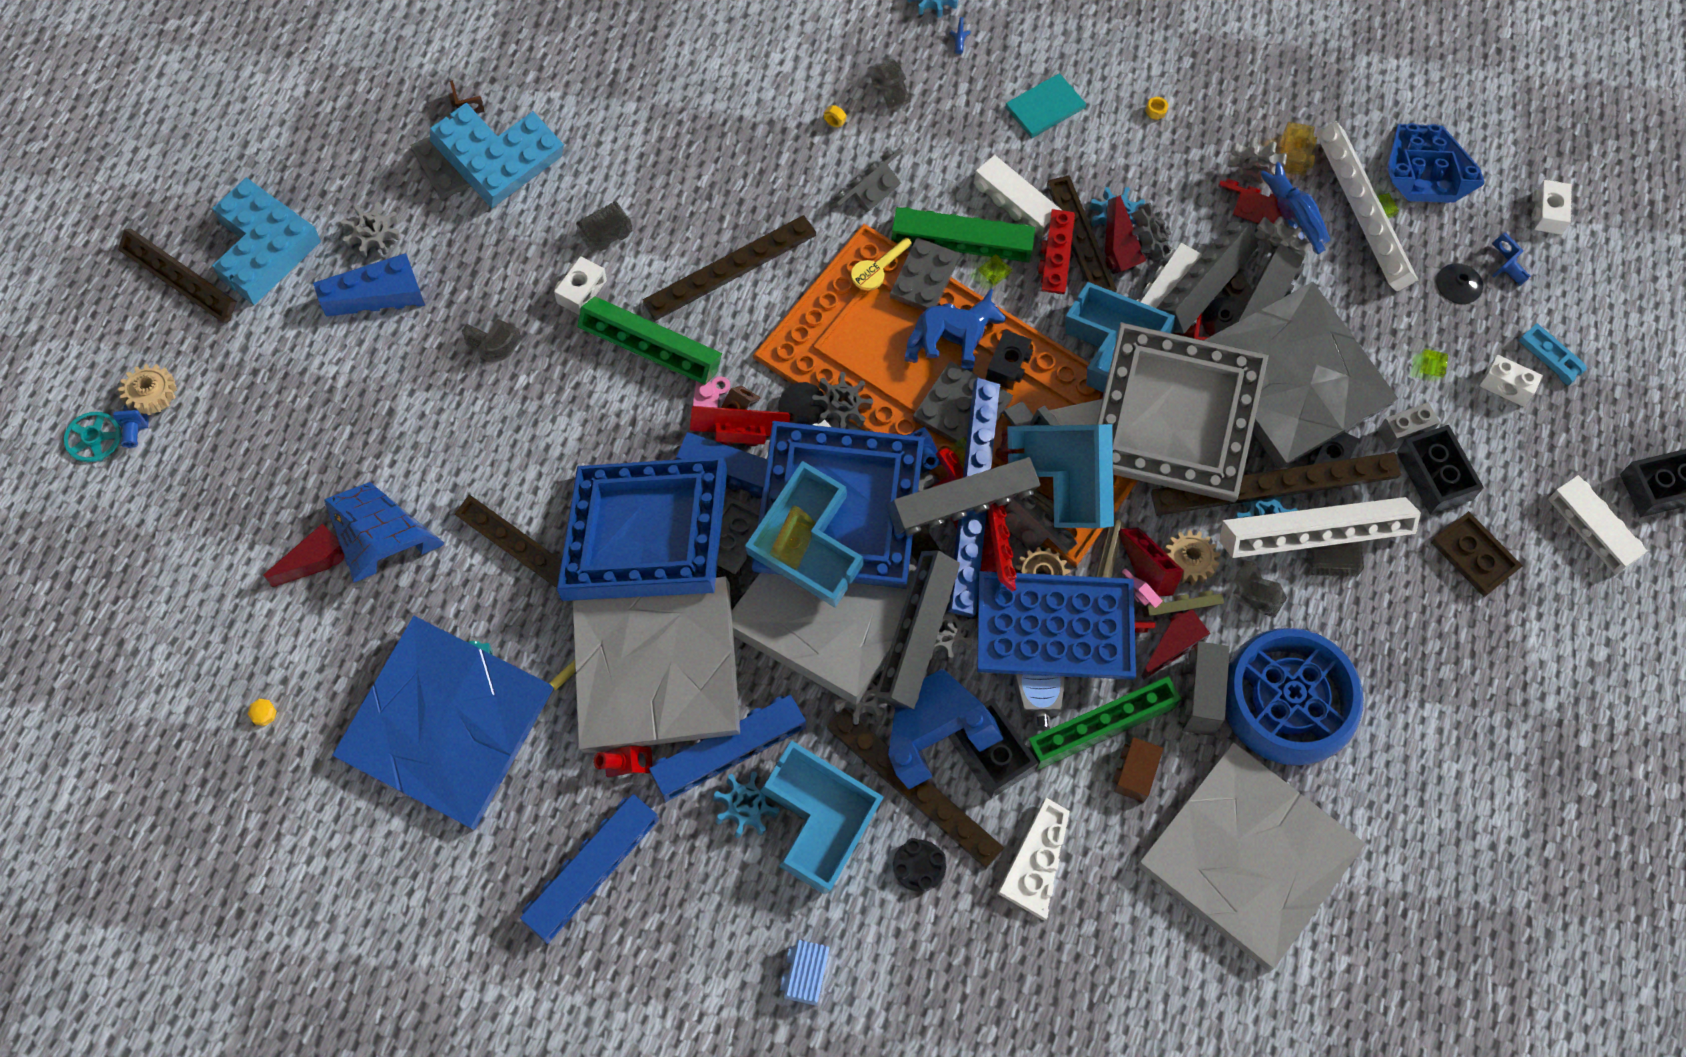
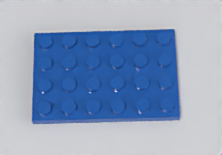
(1057, 626)

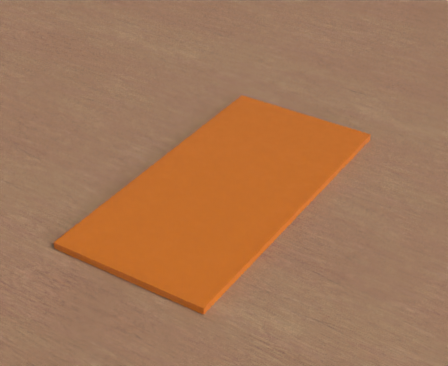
(867, 337)

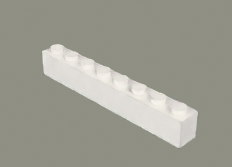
(1366, 207)
(1319, 527)

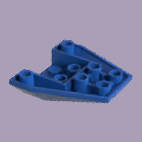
(1431, 165)

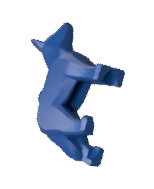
(1298, 209)
(955, 325)

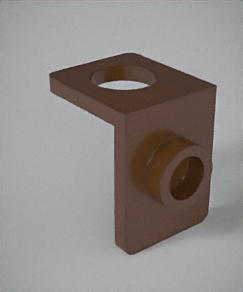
(455, 103)
(738, 400)

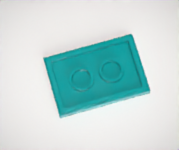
(1045, 105)

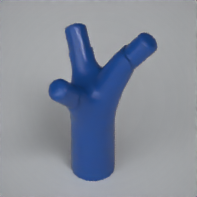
(959, 37)

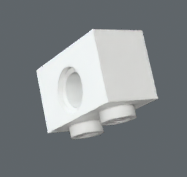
(1552, 206)
(581, 272)
(1511, 380)

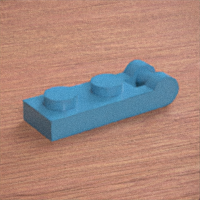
(1553, 354)

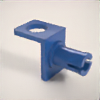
(1514, 270)
(130, 423)
(929, 459)

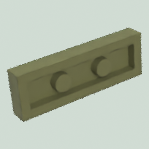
(1183, 603)

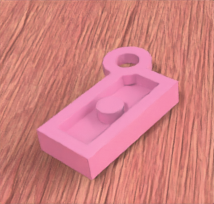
(709, 394)
(1142, 591)

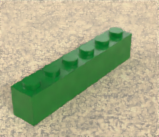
(965, 233)
(649, 340)
(1103, 722)

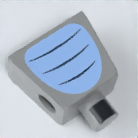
(1039, 697)

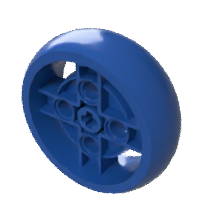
(1330, 727)

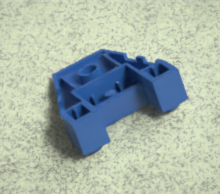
(939, 712)

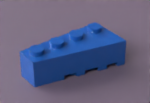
(370, 288)

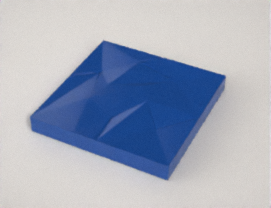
(875, 472)
(643, 529)
(443, 722)

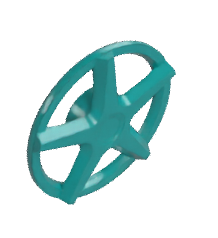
(92, 437)

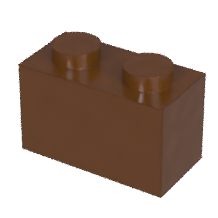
(1138, 769)

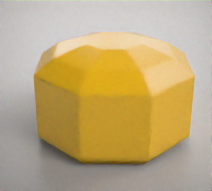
(1156, 108)
(834, 116)
(262, 712)

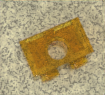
(1298, 143)

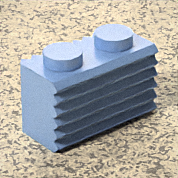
(806, 972)

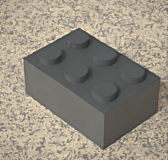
(1204, 688)

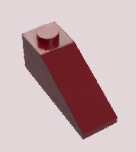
(1121, 246)
(312, 555)
(1151, 562)
(1177, 641)

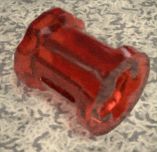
(1002, 452)

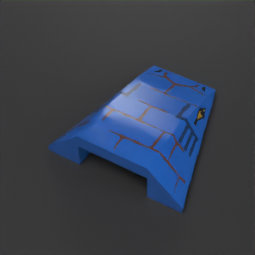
(373, 528)

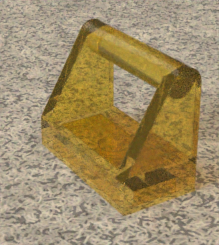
(793, 538)

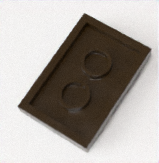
(1476, 554)

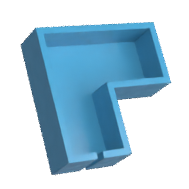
(495, 163)
(270, 240)
(1097, 321)
(1080, 468)
(826, 562)
(833, 810)

